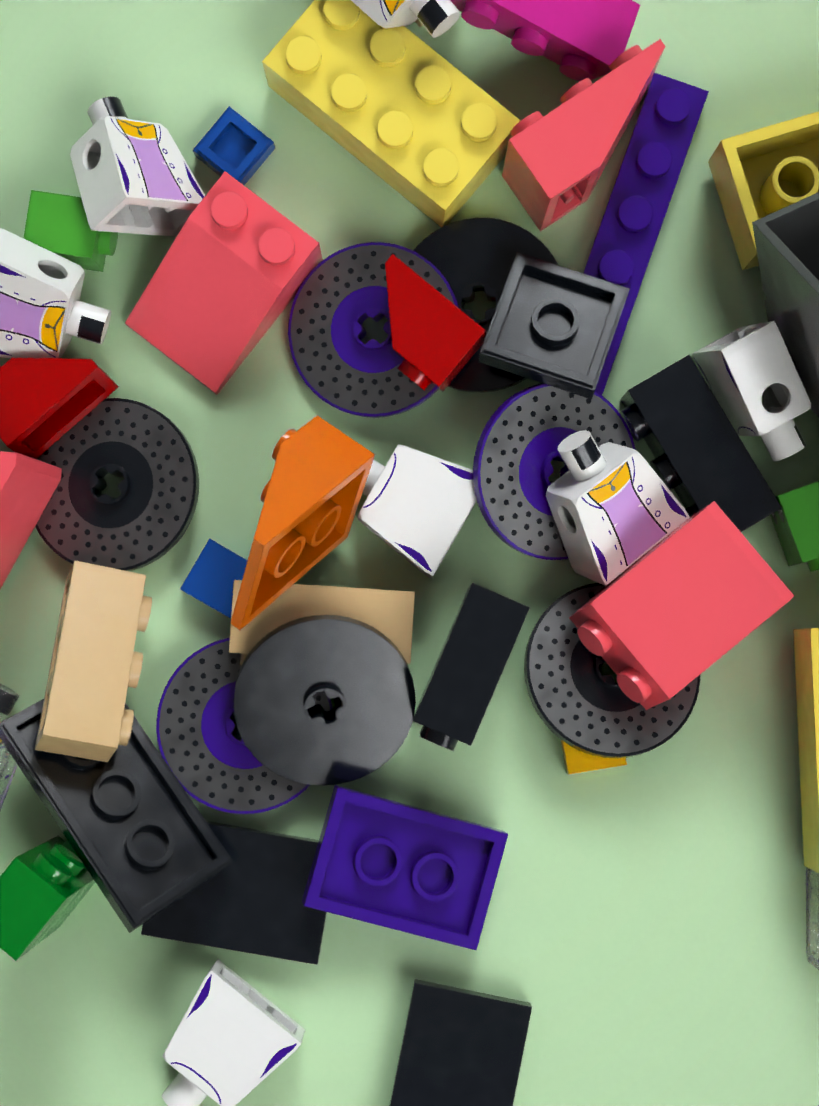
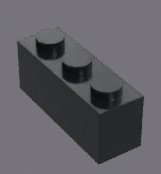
(696, 445)

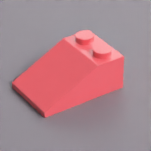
(223, 282)

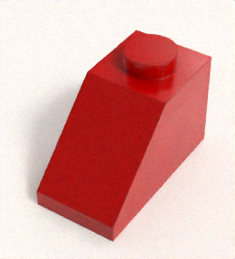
(428, 328)
(47, 399)

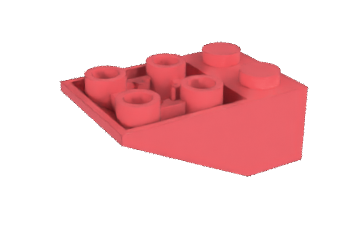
(561, 155)

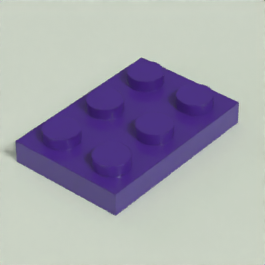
(404, 868)

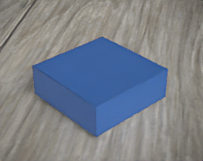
(234, 147)
(214, 575)

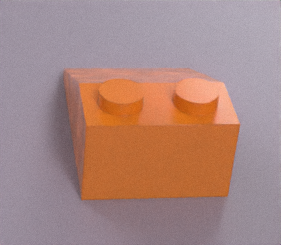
(303, 513)

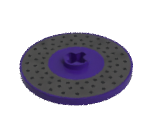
(328, 331)
(516, 456)
(198, 740)

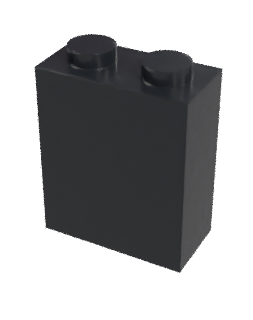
(469, 667)

